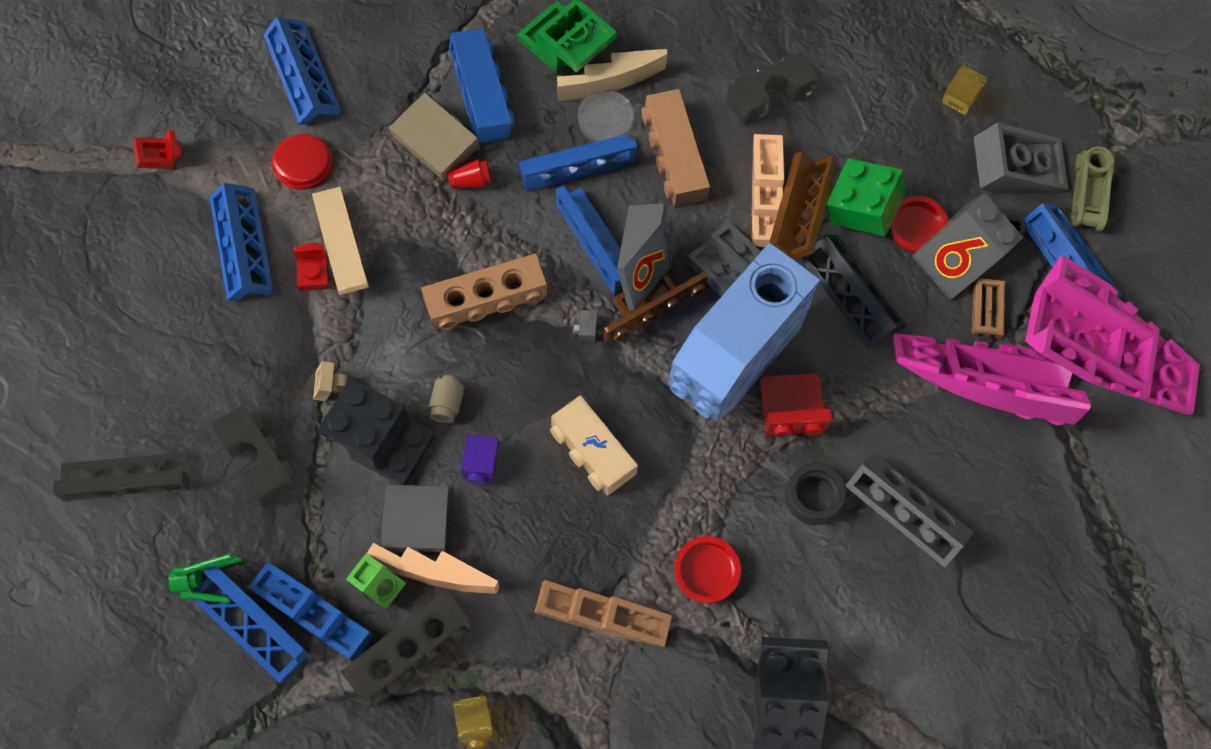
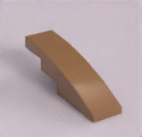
(603, 614)

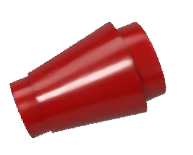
(471, 175)

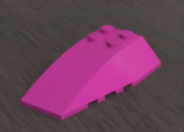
(1105, 342)
(1001, 378)

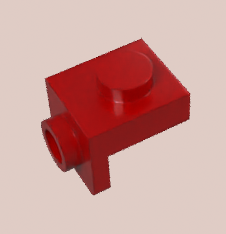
(157, 152)

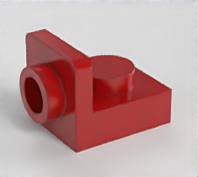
(312, 267)

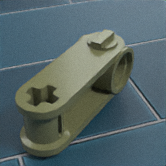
(1092, 187)

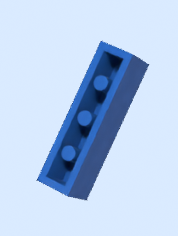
(480, 85)

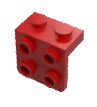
(793, 405)

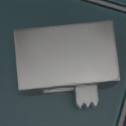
(587, 326)

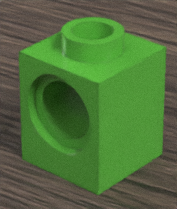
(375, 581)

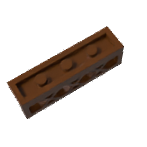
(797, 205)

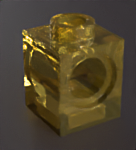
(964, 89)
(473, 722)

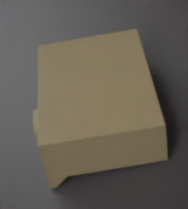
(434, 136)

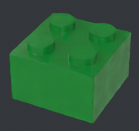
(866, 197)

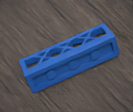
(294, 70)
(577, 162)
(591, 234)
(1058, 237)
(232, 240)
(252, 611)

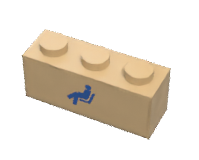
(593, 446)

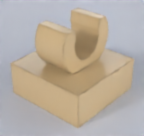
(327, 381)

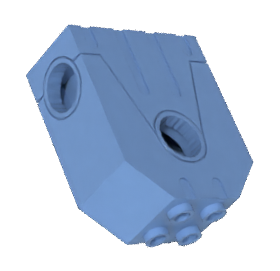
(743, 333)

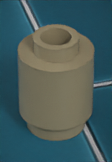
(446, 399)

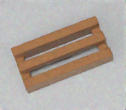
(987, 330)

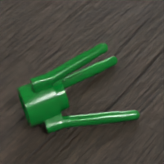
(188, 578)

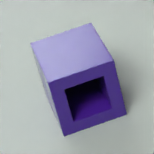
(480, 459)

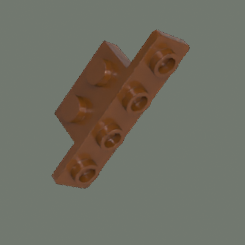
(662, 298)

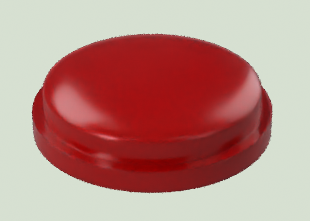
(302, 161)
(917, 222)
(707, 569)

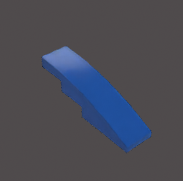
(310, 612)

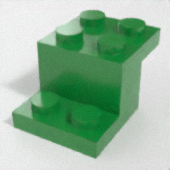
(567, 36)

